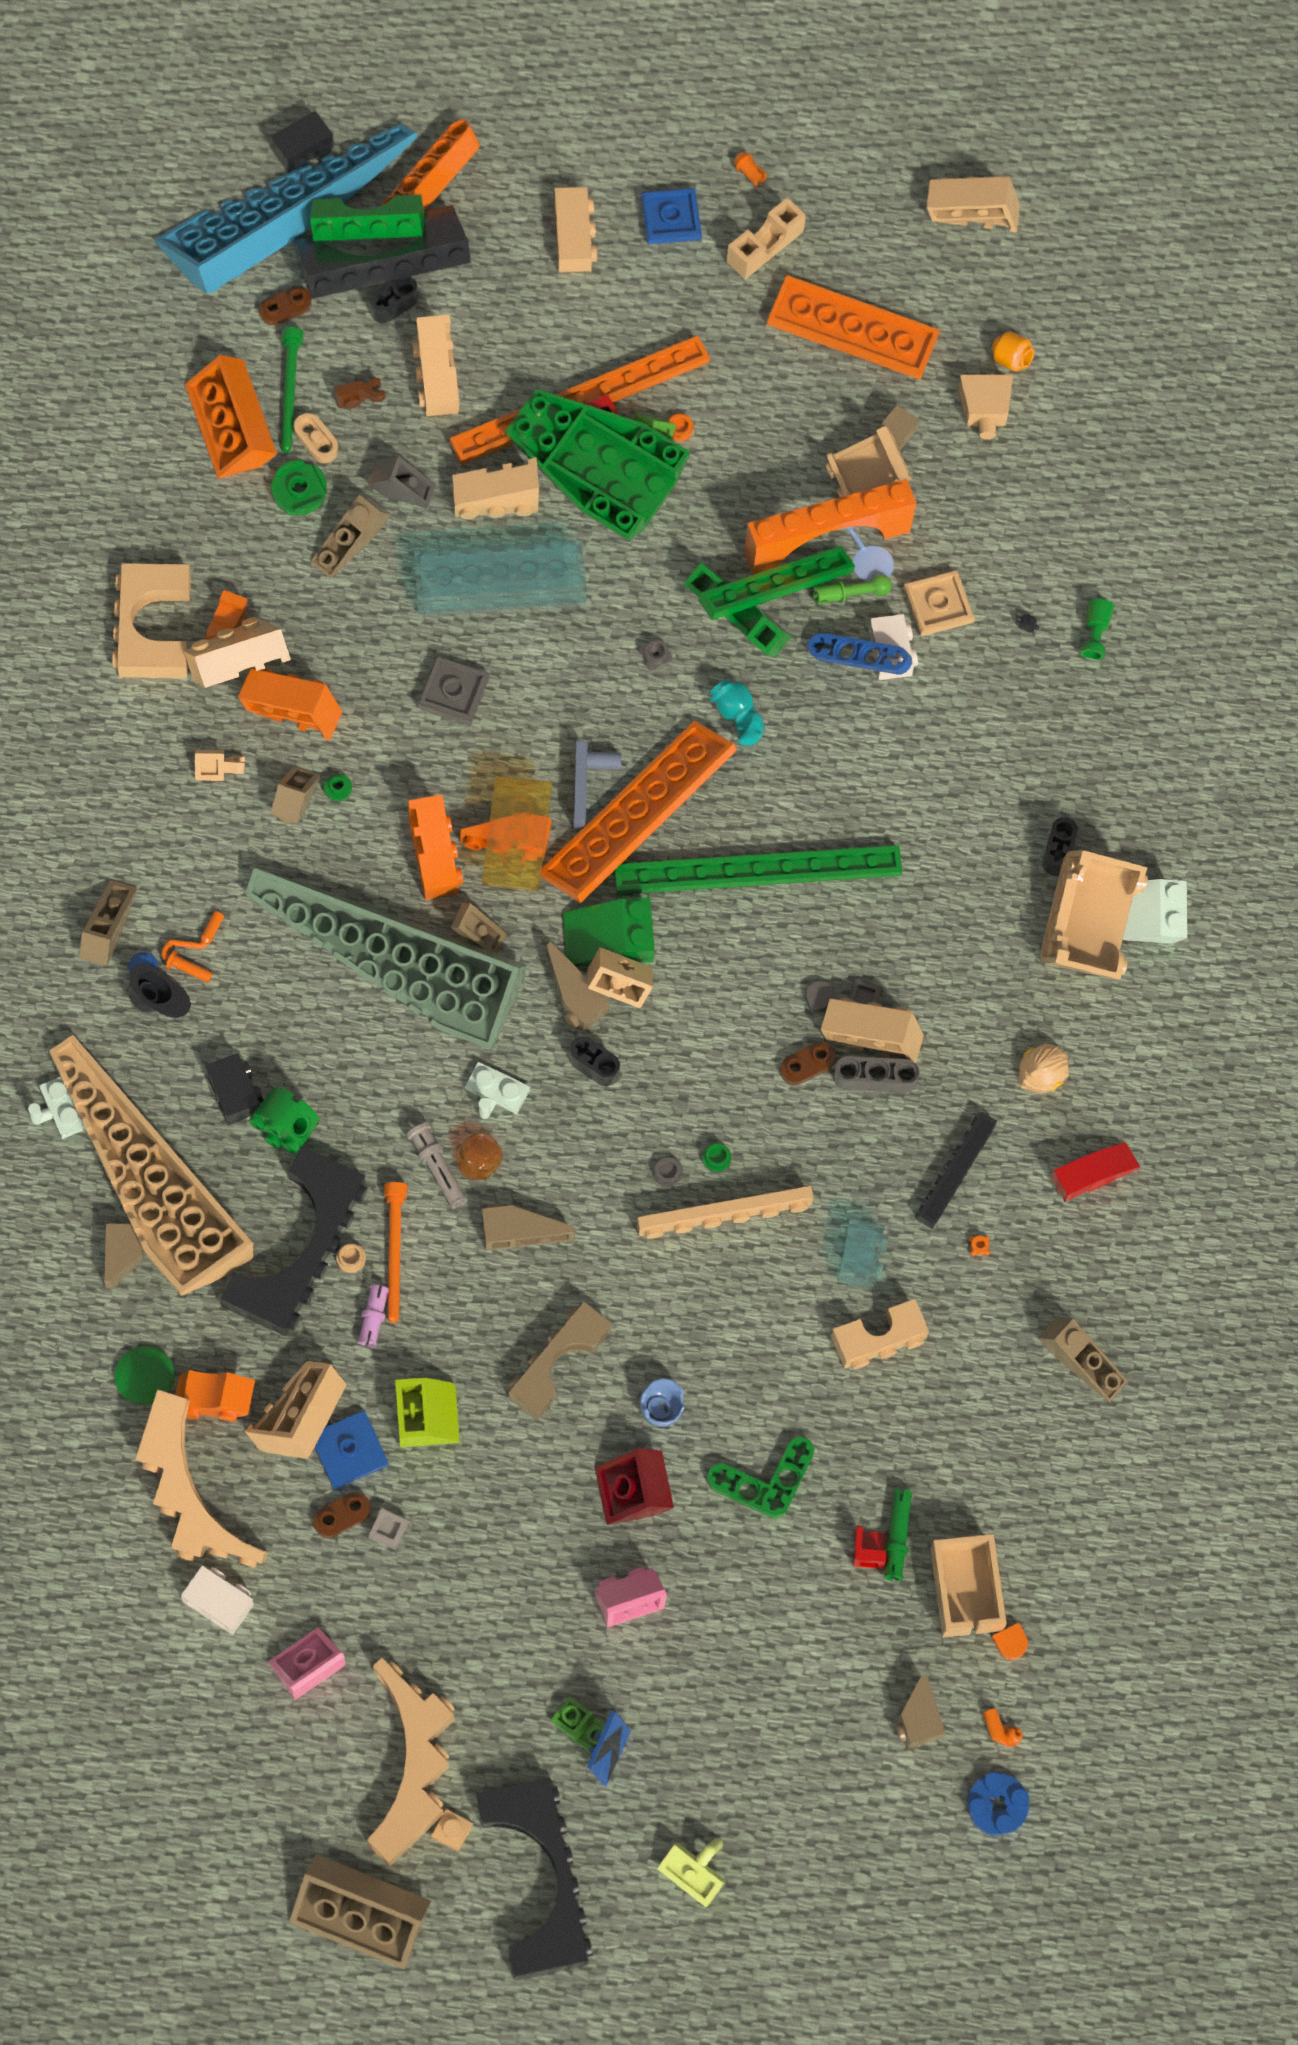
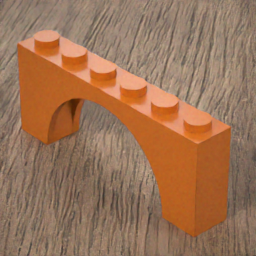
(882, 507)

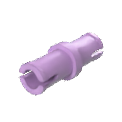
(373, 1315)

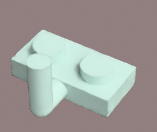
(496, 1089)
(59, 1108)

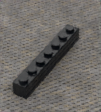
(956, 1170)

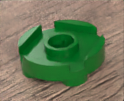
(304, 474)

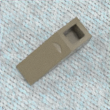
(350, 535)
(1082, 1356)

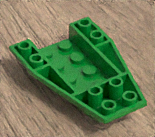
(599, 459)

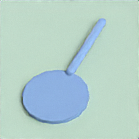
(871, 560)

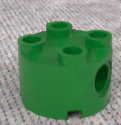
(284, 1120)

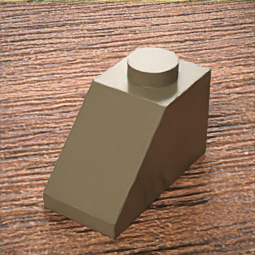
(294, 794)
(122, 1253)
(920, 1717)

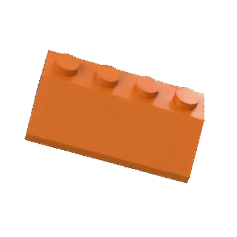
(230, 417)

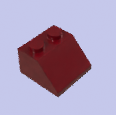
(634, 1486)

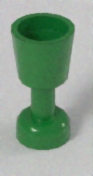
(1098, 620)

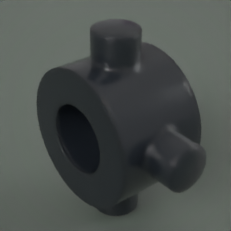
(1027, 623)

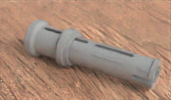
(427, 1154)

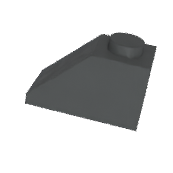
(401, 482)

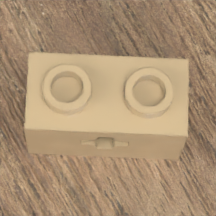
(620, 977)

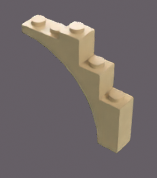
(197, 1529)
(422, 1723)

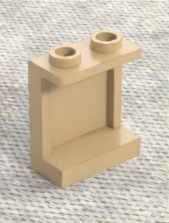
(868, 464)

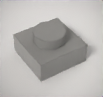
(388, 1529)

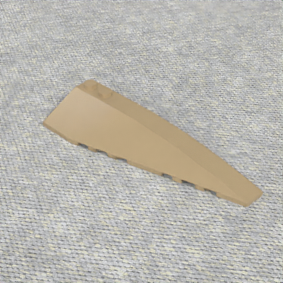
(165, 1202)

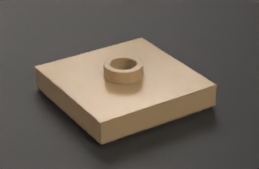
(939, 603)

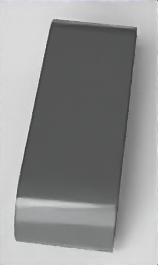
(887, 1066)

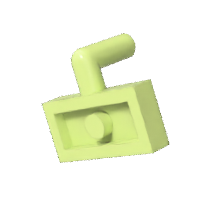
(692, 1872)

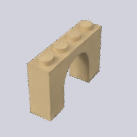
(138, 587)

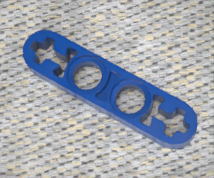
(859, 654)

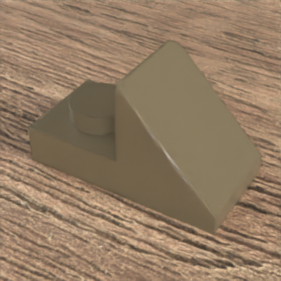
(478, 928)

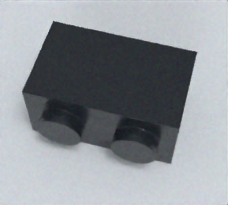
(302, 142)
(233, 1088)

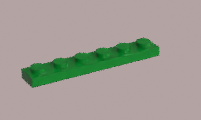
(776, 582)

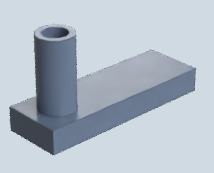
(583, 761)

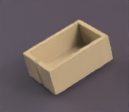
(968, 1585)

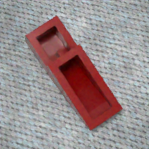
(1094, 1171)

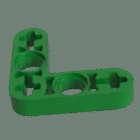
(764, 1490)

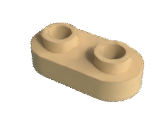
(317, 439)

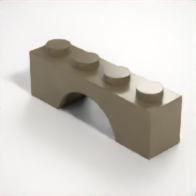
(582, 1332)

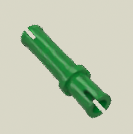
(896, 1546)

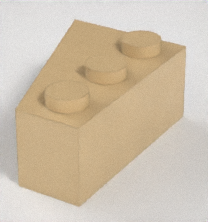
(975, 200)
(497, 491)
(873, 1027)
(301, 1413)

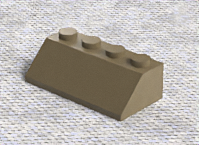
(359, 1911)

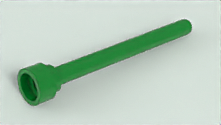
(292, 339)

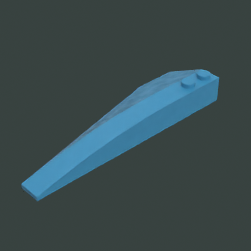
(243, 233)

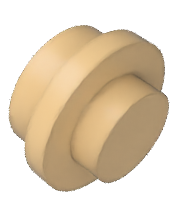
(351, 1258)

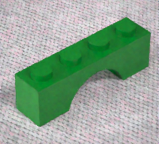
(398, 218)
(752, 622)

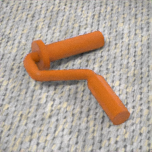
(184, 965)

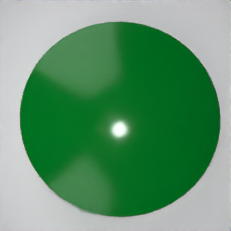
(143, 1373)

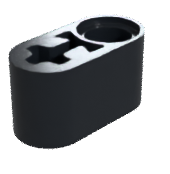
(388, 301)
(1060, 843)
(599, 1056)

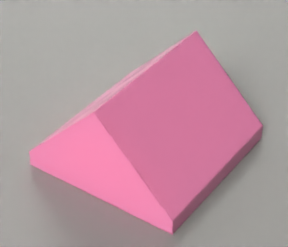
(307, 1663)

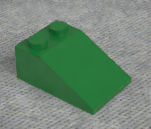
(616, 925)

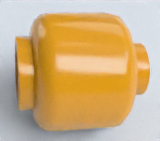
(1013, 351)

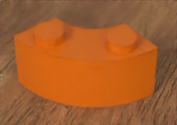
(216, 1395)

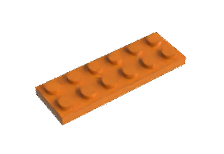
(853, 327)

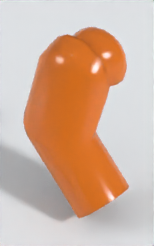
(1001, 1733)

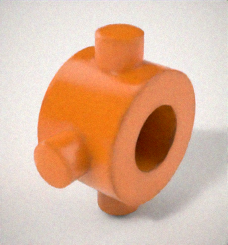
(979, 1245)

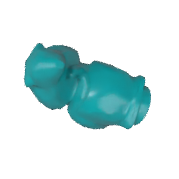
(736, 704)

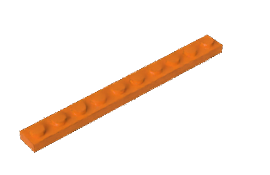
(616, 383)

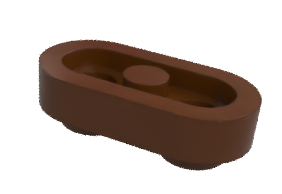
(286, 306)
(809, 1064)
(343, 1516)

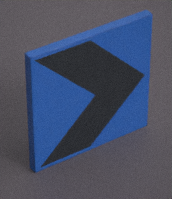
(608, 1748)

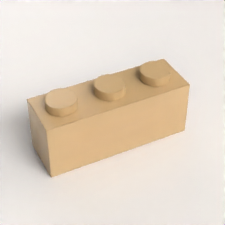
(574, 229)

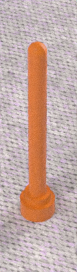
(395, 1194)

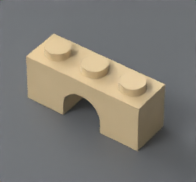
(753, 251)
(857, 1346)

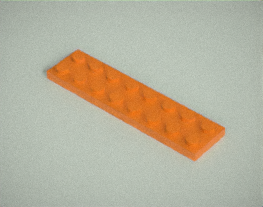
(637, 811)

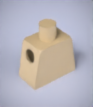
(985, 401)

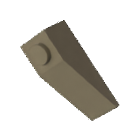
(106, 923)
(579, 1003)
(517, 1227)

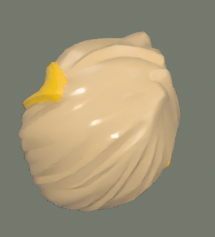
(1043, 1068)

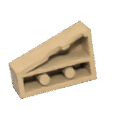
(436, 366)
(235, 650)

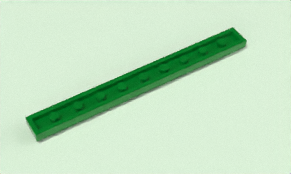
(758, 870)

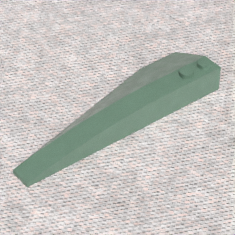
(435, 974)

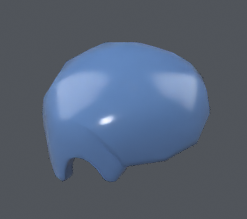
(669, 1394)

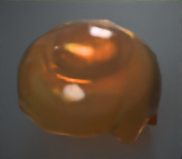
(479, 1156)

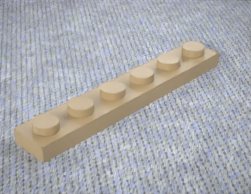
(713, 1214)

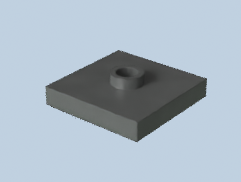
(453, 690)

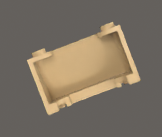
(1091, 913)

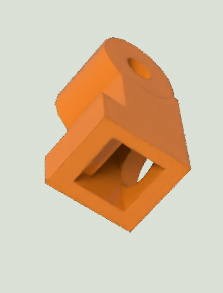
(229, 613)

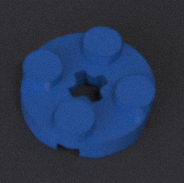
(980, 1807)

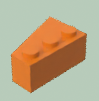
(291, 699)
(434, 847)

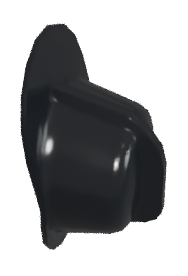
(154, 992)

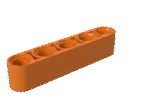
(439, 164)

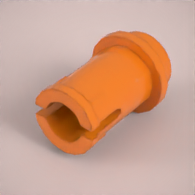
(749, 168)

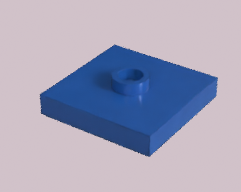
(671, 216)
(350, 1450)

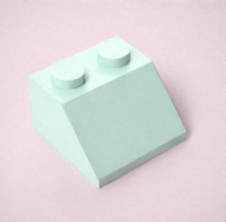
(1158, 913)

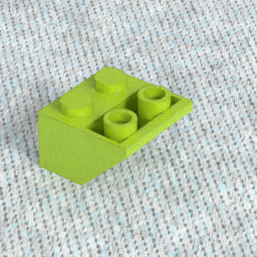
(426, 1412)

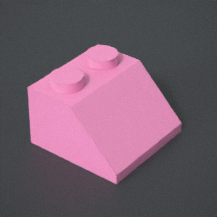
(630, 1596)

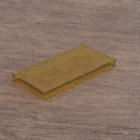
(517, 833)

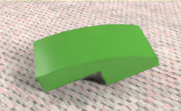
(578, 1723)

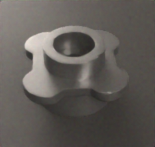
(656, 646)

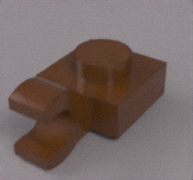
(354, 393)

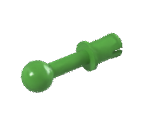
(879, 585)

